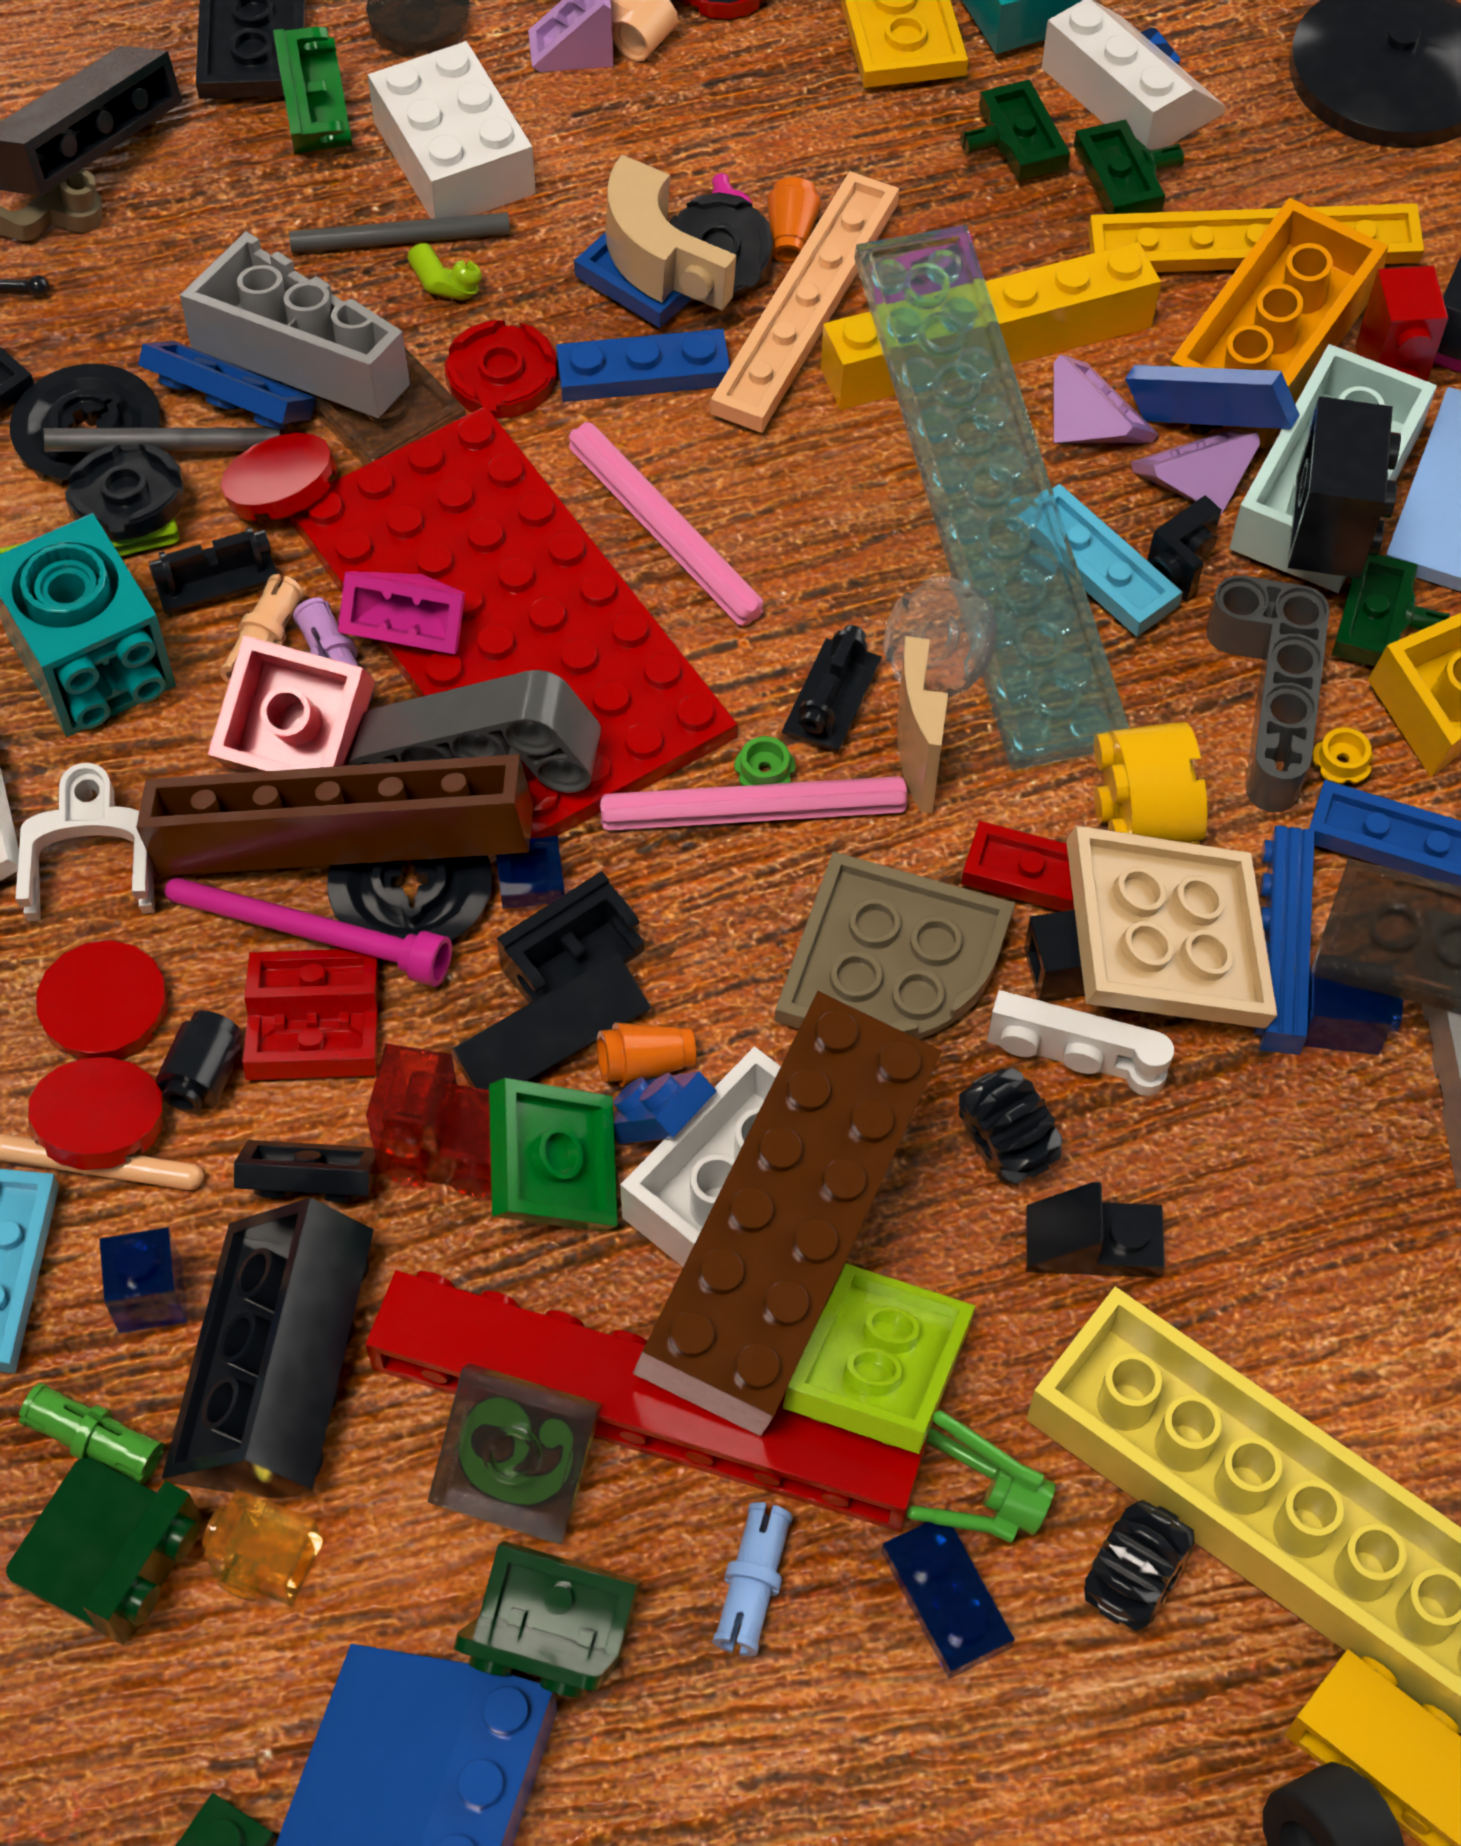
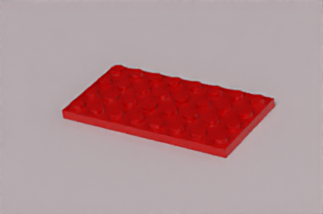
(535, 599)

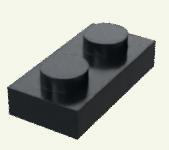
(289, 1167)

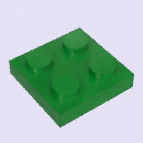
(552, 1155)

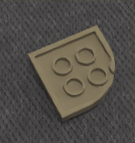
(895, 947)

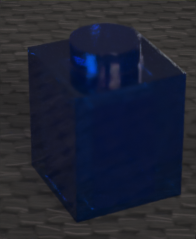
(1350, 1017)
(143, 1280)

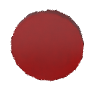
(501, 368)
(279, 476)
(102, 1000)
(95, 1112)

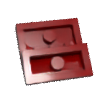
(311, 1014)

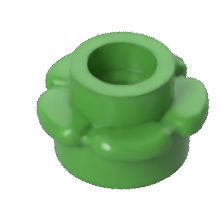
(764, 752)

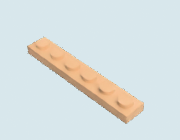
(803, 303)

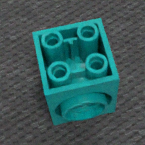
(82, 625)

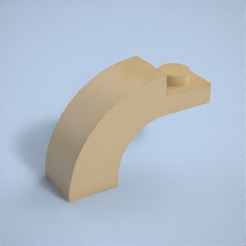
(652, 250)

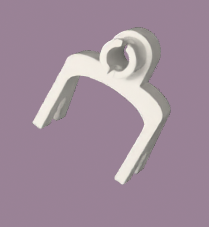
(80, 819)

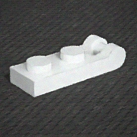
(1081, 1041)

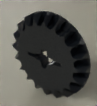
(75, 395)
(445, 903)

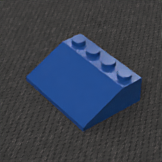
(420, 1755)

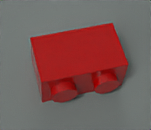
(1404, 320)

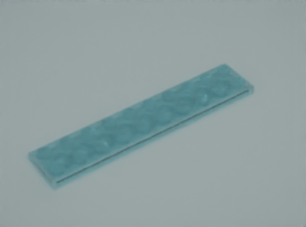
(990, 492)

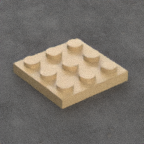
(1170, 928)

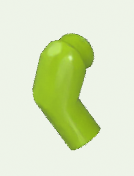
(453, 283)

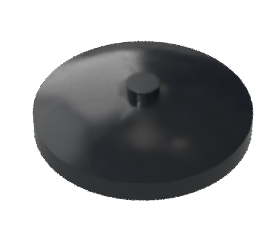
(1382, 69)

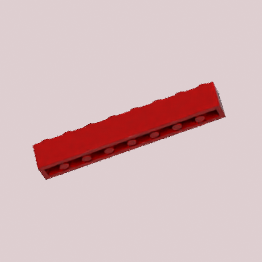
(434, 1330)

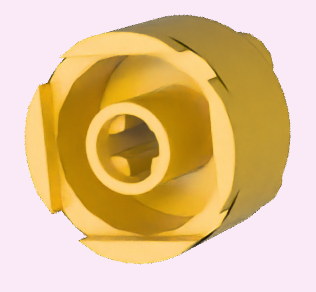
(1151, 782)

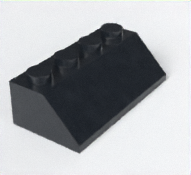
(270, 1352)

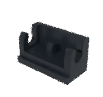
(569, 938)

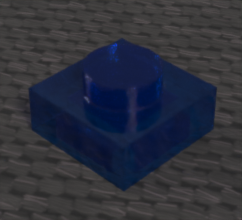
(531, 876)

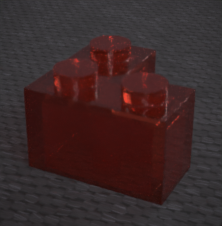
(428, 1124)

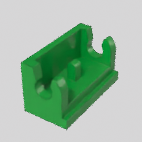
(312, 89)

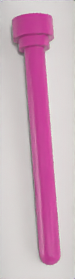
(421, 956)

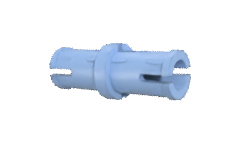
(752, 1579)

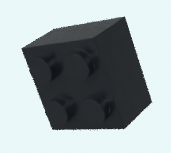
(1343, 487)

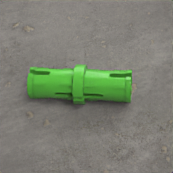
(91, 1433)

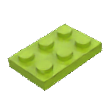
(879, 1358)

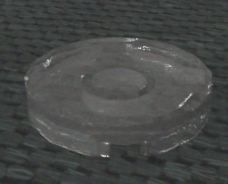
(959, 631)

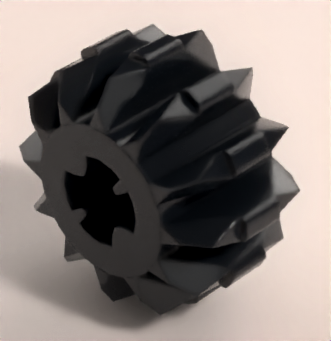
(1010, 1125)
(1139, 1565)

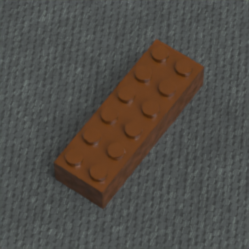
(788, 1214)

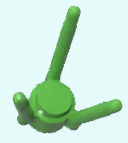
(1014, 1493)

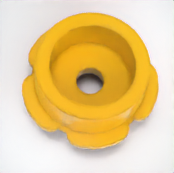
(1344, 744)

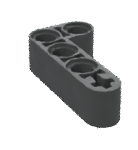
(1287, 631)
(508, 715)

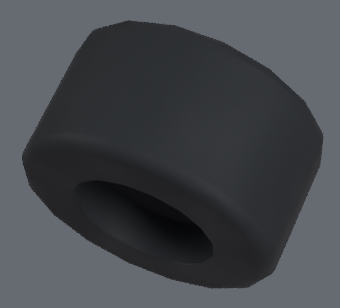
(1329, 1809)

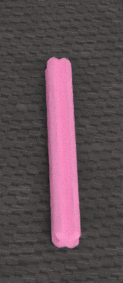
(666, 524)
(753, 803)

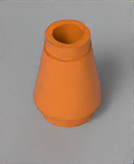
(792, 216)
(643, 1051)

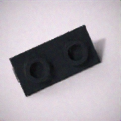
(201, 575)
(833, 690)

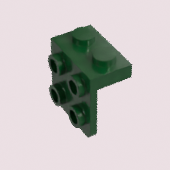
(105, 1547)
(550, 1620)

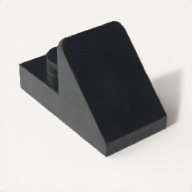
(1090, 1237)

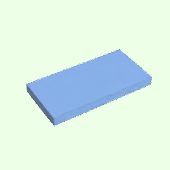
(1431, 516)

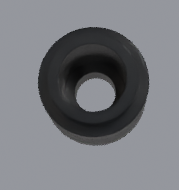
(199, 1062)

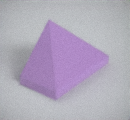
(573, 37)
(1091, 409)
(1202, 466)

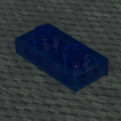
(947, 1597)

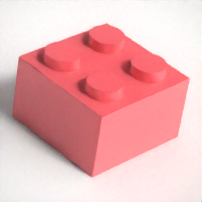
(289, 710)

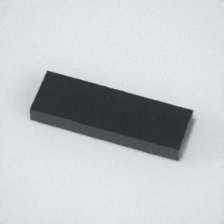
(552, 1026)

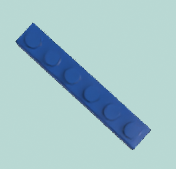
(1288, 934)

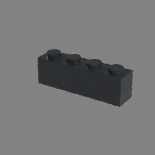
(85, 118)

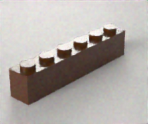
(336, 815)

